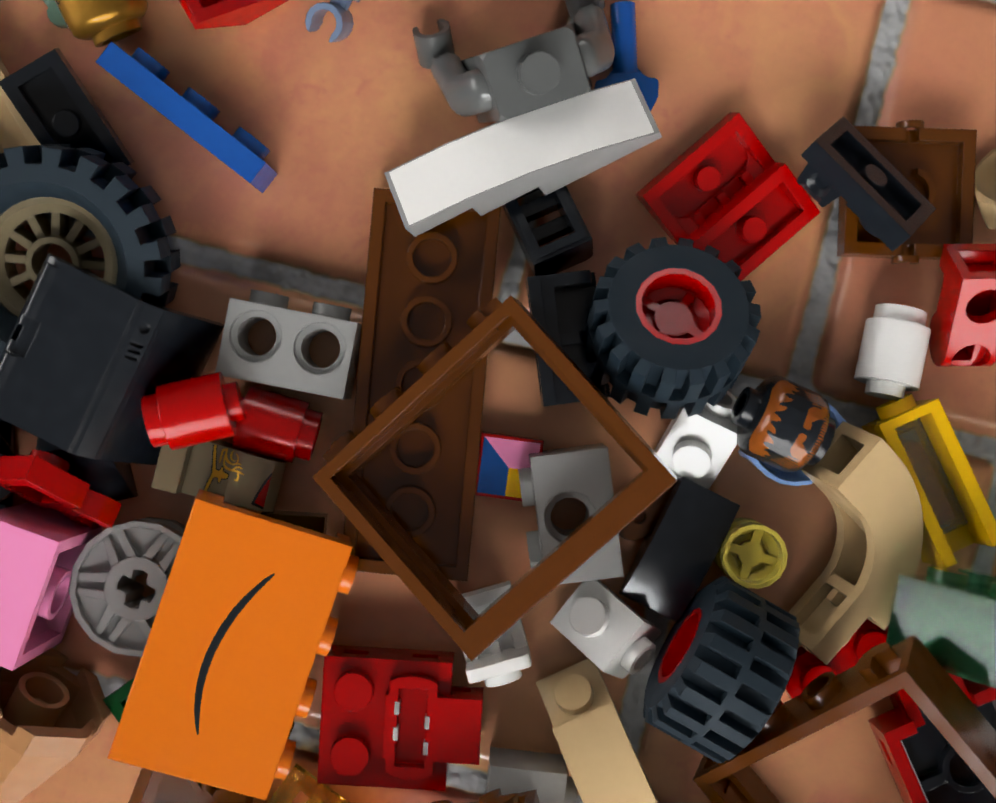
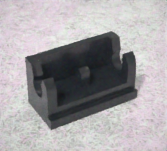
(562, 308)

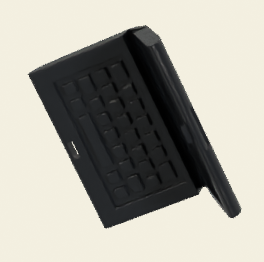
(91, 358)

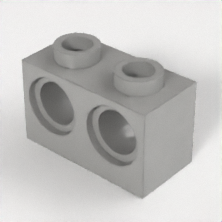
(289, 360)

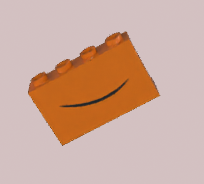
(234, 649)

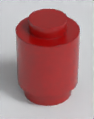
(192, 411)
(277, 426)

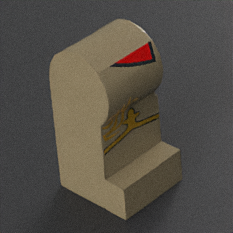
(220, 468)

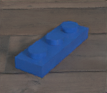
(189, 113)

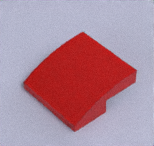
(729, 196)

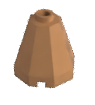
(44, 721)

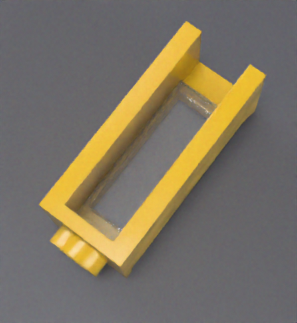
(947, 488)

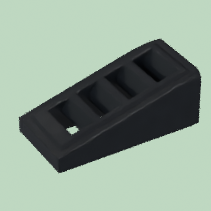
(561, 253)

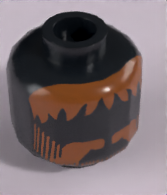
(783, 424)

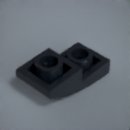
(679, 549)

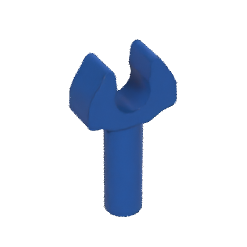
(625, 58)

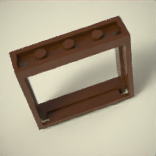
(399, 409)
(834, 697)

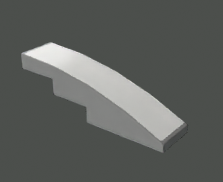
(521, 154)

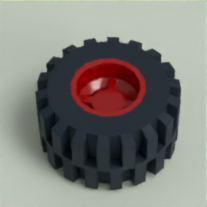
(671, 327)
(722, 670)

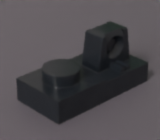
(60, 107)
(851, 167)

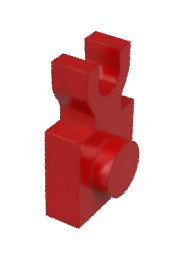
(46, 482)

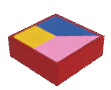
(499, 464)

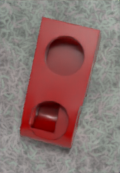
(966, 310)

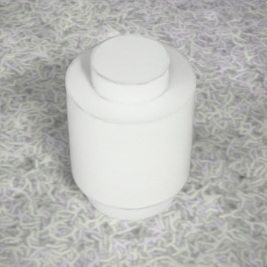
(893, 351)

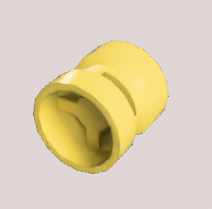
(761, 557)

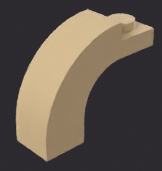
(875, 540)
(593, 737)

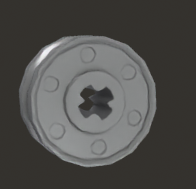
(105, 587)

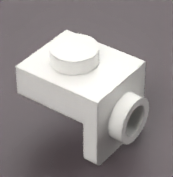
(700, 443)
(607, 629)
(507, 655)

